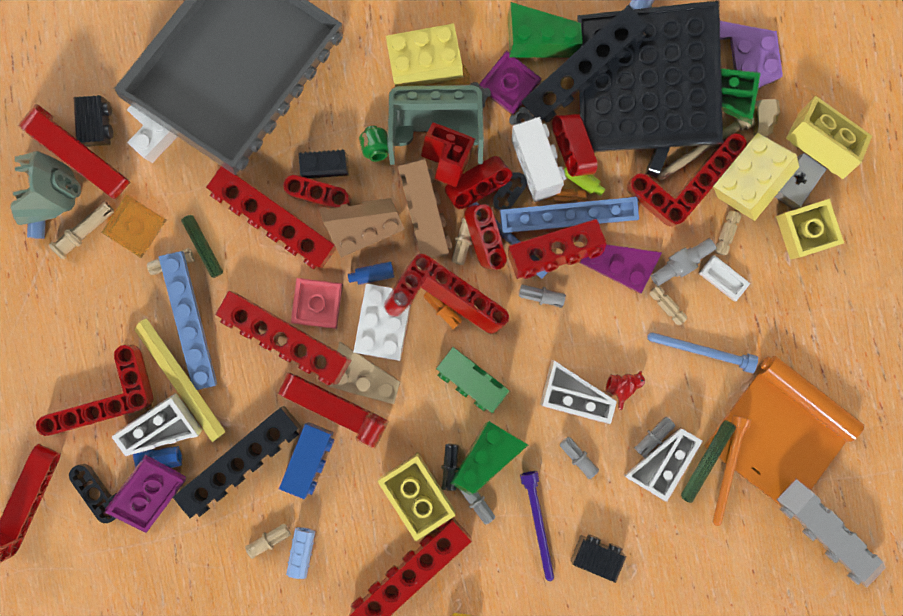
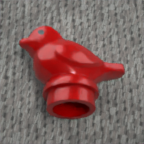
(624, 386)

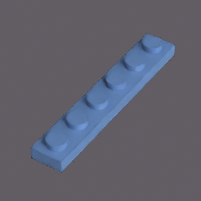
(568, 214)
(188, 320)

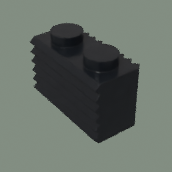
(92, 120)
(323, 164)
(598, 558)

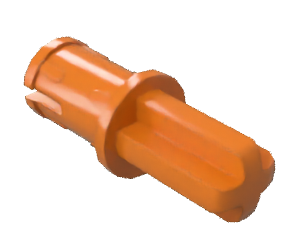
(443, 310)

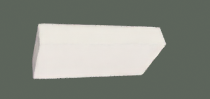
(724, 278)

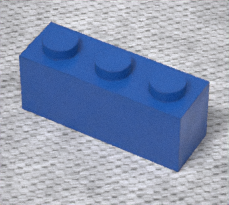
(307, 461)

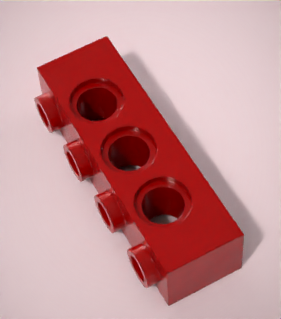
(588, 233)

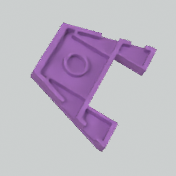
(754, 50)

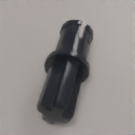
(450, 466)

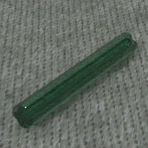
(708, 461)

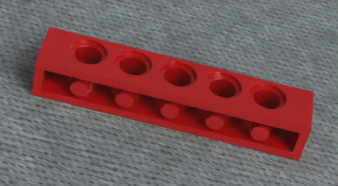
(222, 184)
(235, 304)
(424, 572)

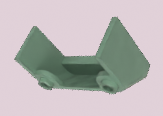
(416, 108)

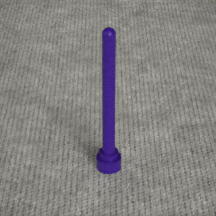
(530, 482)

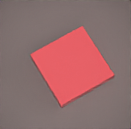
(316, 303)

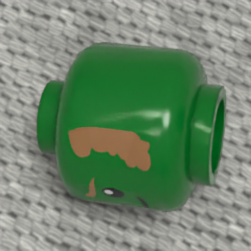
(374, 143)

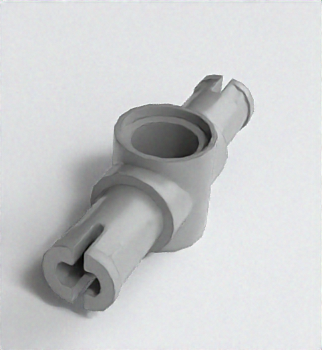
(683, 262)

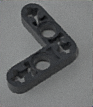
(84, 492)

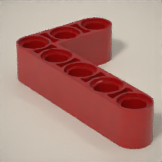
(42, 128)
(693, 186)
(445, 292)
(106, 406)
(335, 408)
(26, 499)

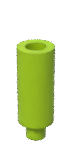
(587, 182)

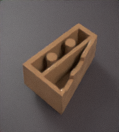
(361, 224)

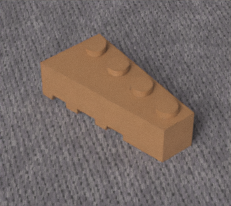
(423, 209)

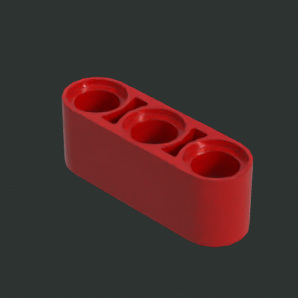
(574, 145)
(479, 182)
(307, 188)
(494, 243)

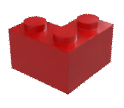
(448, 149)

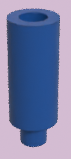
(372, 273)

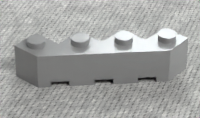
(829, 530)

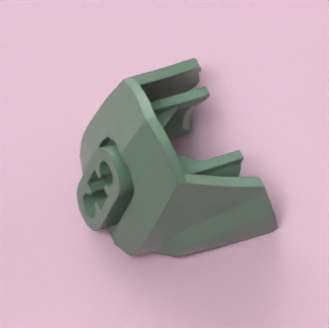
(47, 191)

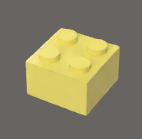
(810, 229)

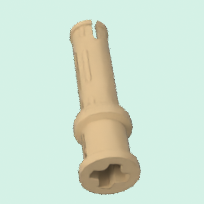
(74, 236)

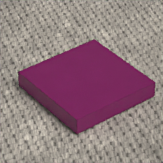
(510, 82)

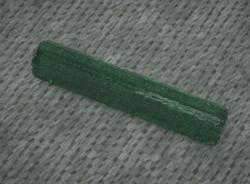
(202, 246)

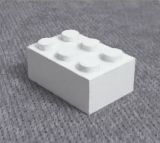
(537, 159)
(377, 330)

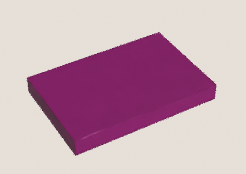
(145, 494)

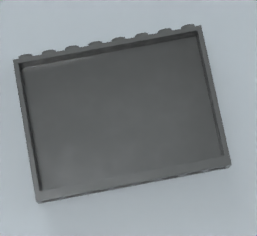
(229, 71)

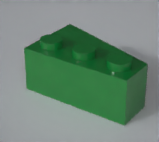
(541, 34)
(486, 457)

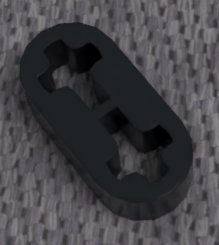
(657, 161)
(513, 195)

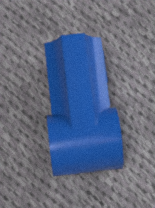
(168, 456)

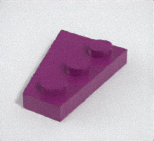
(625, 265)

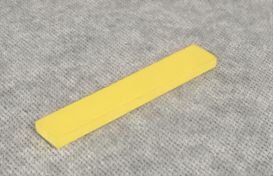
(179, 380)

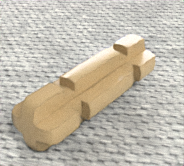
(728, 232)
(668, 305)

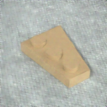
(366, 378)

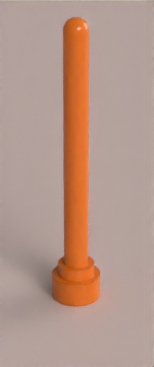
(742, 425)

